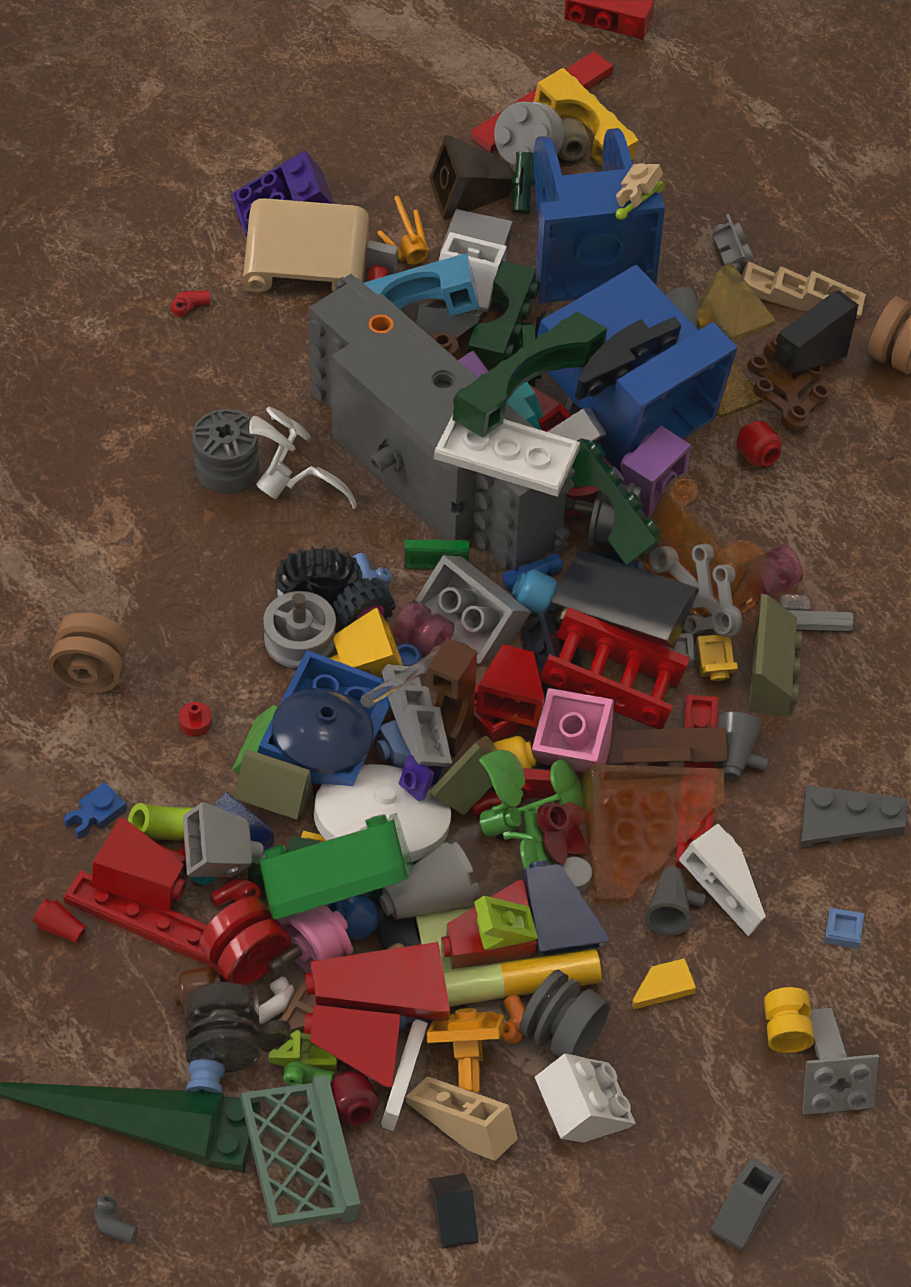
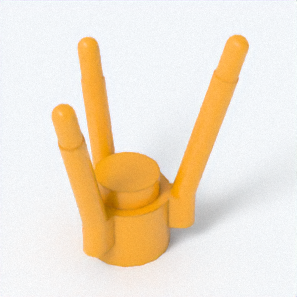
(413, 246)

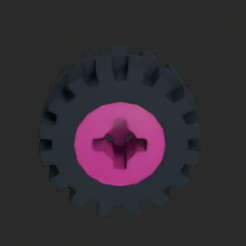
(362, 599)

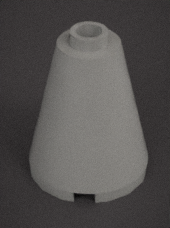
(435, 885)

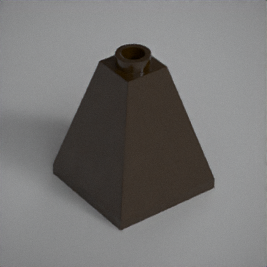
(468, 177)

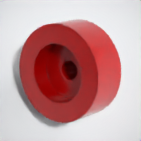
(195, 719)

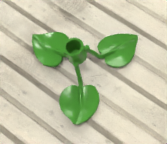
(508, 779)

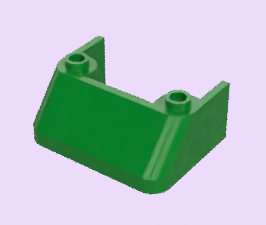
(336, 867)

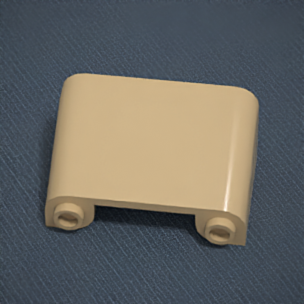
(304, 242)

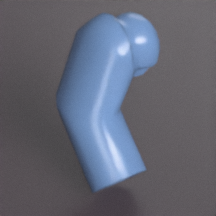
(383, 575)

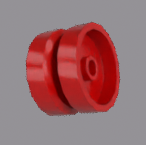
(243, 941)

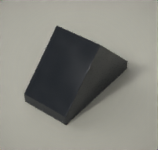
(454, 1210)

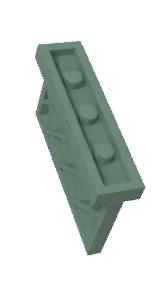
(331, 1153)

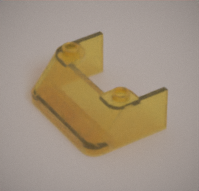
(737, 313)

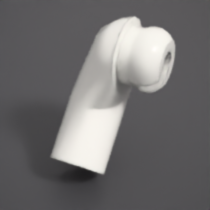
(279, 1002)

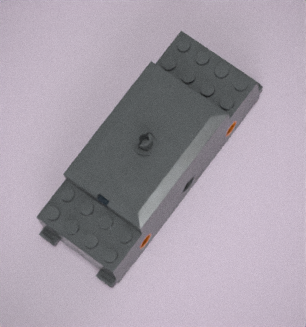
(389, 409)

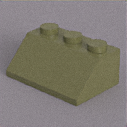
(774, 659)

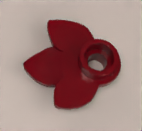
(561, 830)

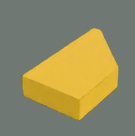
(665, 983)

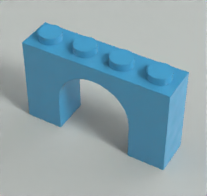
(445, 279)

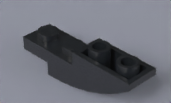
(622, 351)

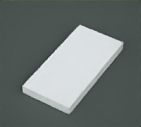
(511, 454)

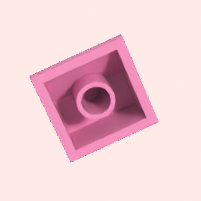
(574, 729)

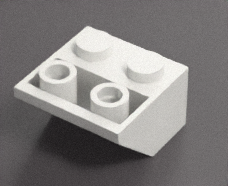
(484, 261)
(584, 1098)

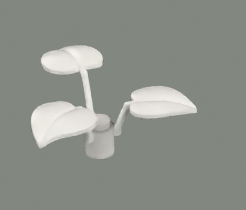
(278, 474)

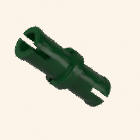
(524, 163)

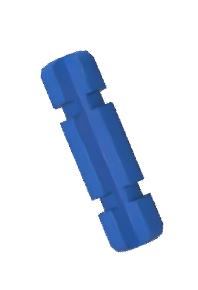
(551, 564)

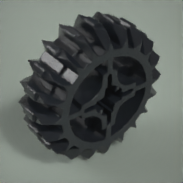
(318, 572)

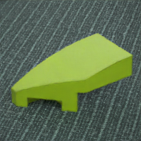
(301, 1050)

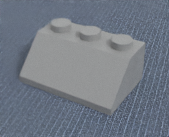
(479, 608)

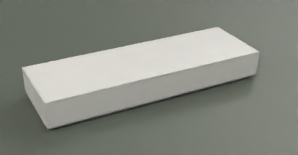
(403, 1075)

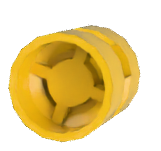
(790, 1022)

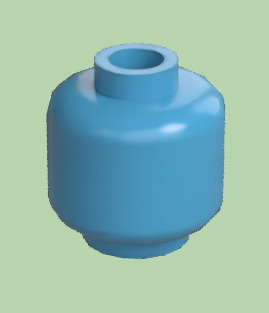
(535, 591)

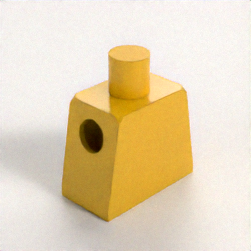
(367, 644)

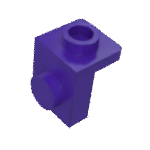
(418, 778)

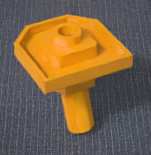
(467, 1031)

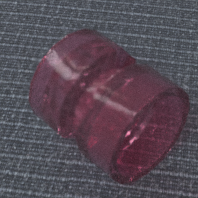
(781, 570)
(420, 627)

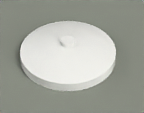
(377, 792)

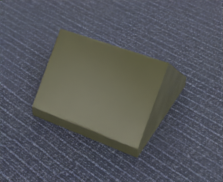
(466, 778)
(274, 785)

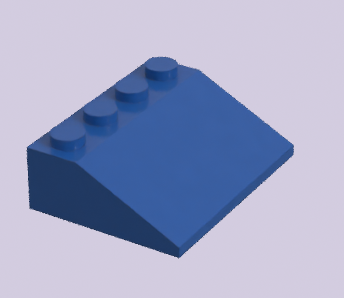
(323, 672)

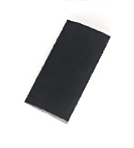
(626, 598)

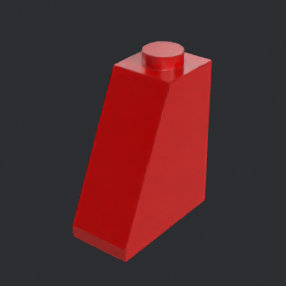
(512, 687)
(138, 868)
(464, 941)
(357, 1038)

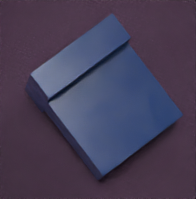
(670, 388)

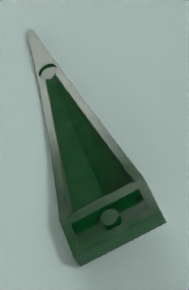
(186, 1123)

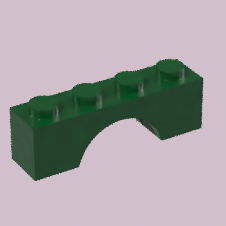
(512, 292)
(633, 533)

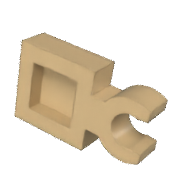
(639, 180)

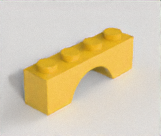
(573, 101)

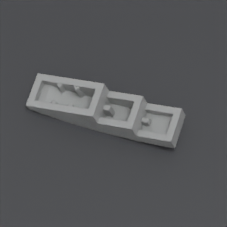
(419, 721)

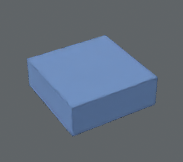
(844, 928)

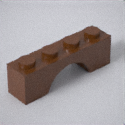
(454, 678)

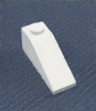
(724, 873)

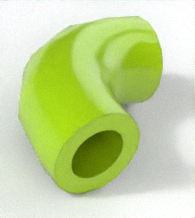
(159, 821)

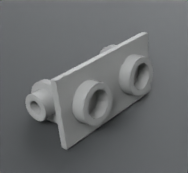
(730, 237)

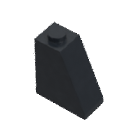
(818, 335)

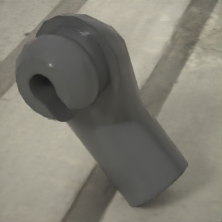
(109, 1221)

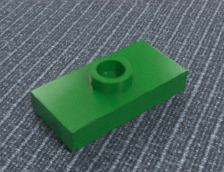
(427, 553)

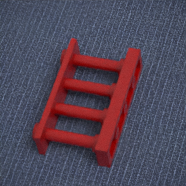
(624, 648)

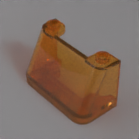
(685, 530)

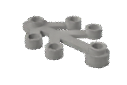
(725, 616)

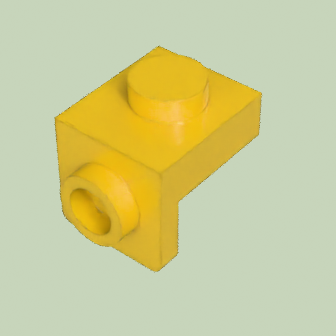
(715, 657)

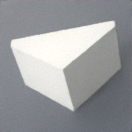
(580, 425)

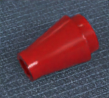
(58, 921)

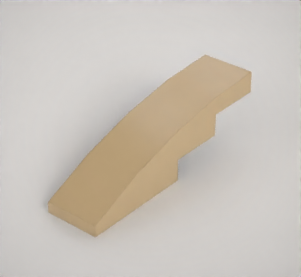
(794, 289)

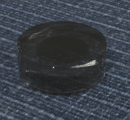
(274, 1035)

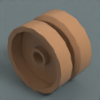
(893, 336)
(88, 652)

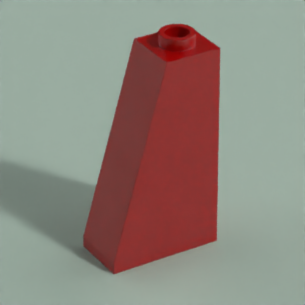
(385, 981)

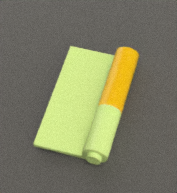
(503, 978)

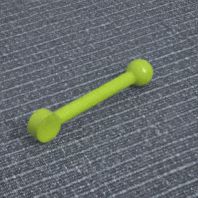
(621, 213)

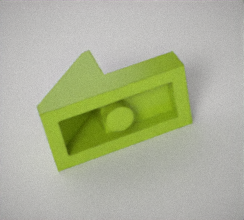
(503, 923)

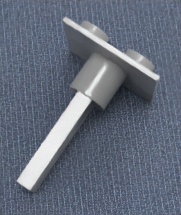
(834, 1079)

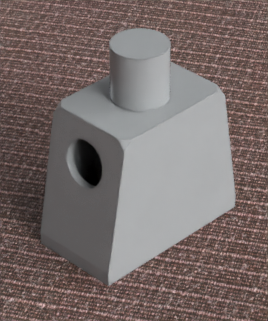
(217, 842)

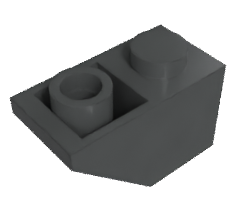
(747, 1203)

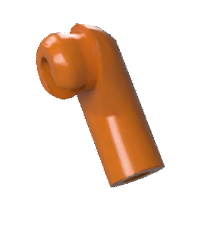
(515, 1011)

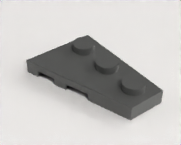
(844, 814)

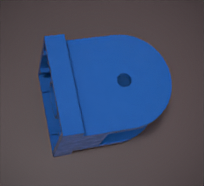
(578, 229)

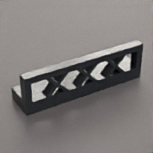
(541, 639)

